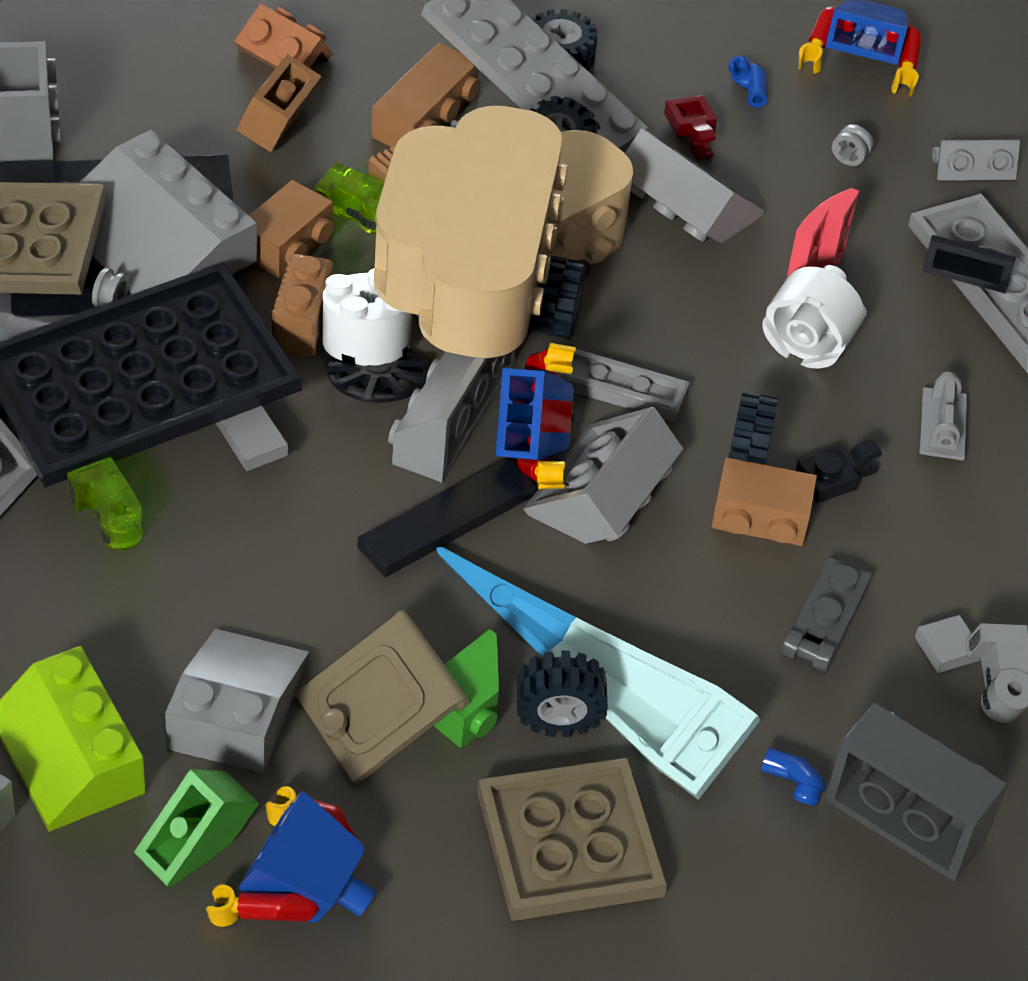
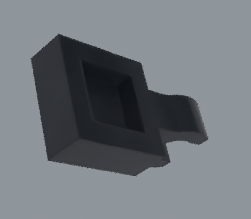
(839, 472)

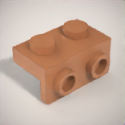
(274, 34)

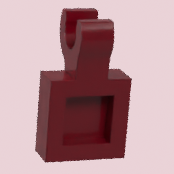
(694, 119)

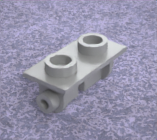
(976, 159)
(943, 419)

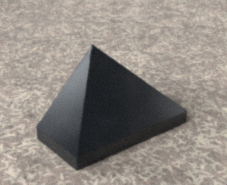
(968, 264)

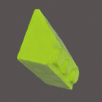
(69, 740)

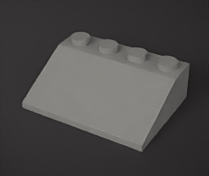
(165, 217)

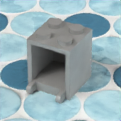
(27, 102)

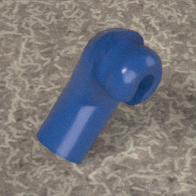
(751, 78)
(797, 770)

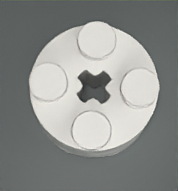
(814, 316)
(361, 322)

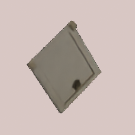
(389, 691)

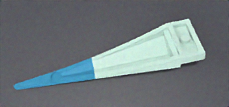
(663, 711)

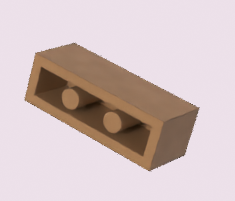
(426, 95)

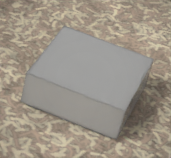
(945, 643)

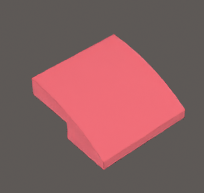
(824, 233)

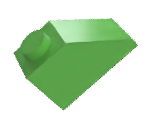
(478, 677)
(195, 824)

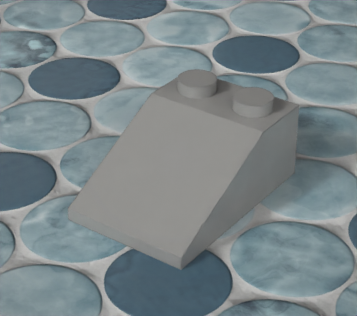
(234, 700)

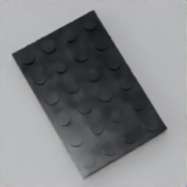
(139, 372)

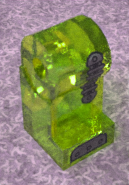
(353, 195)
(110, 500)

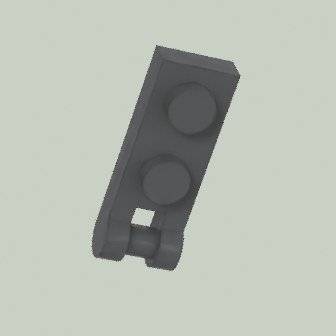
(827, 614)

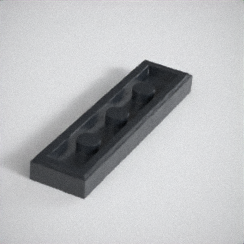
(445, 517)

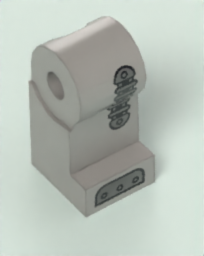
(1004, 666)

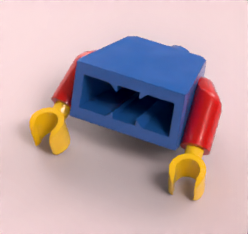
(870, 32)
(537, 414)
(299, 868)

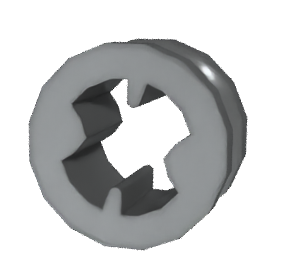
(847, 154)
(109, 287)

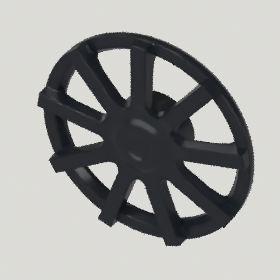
(379, 377)

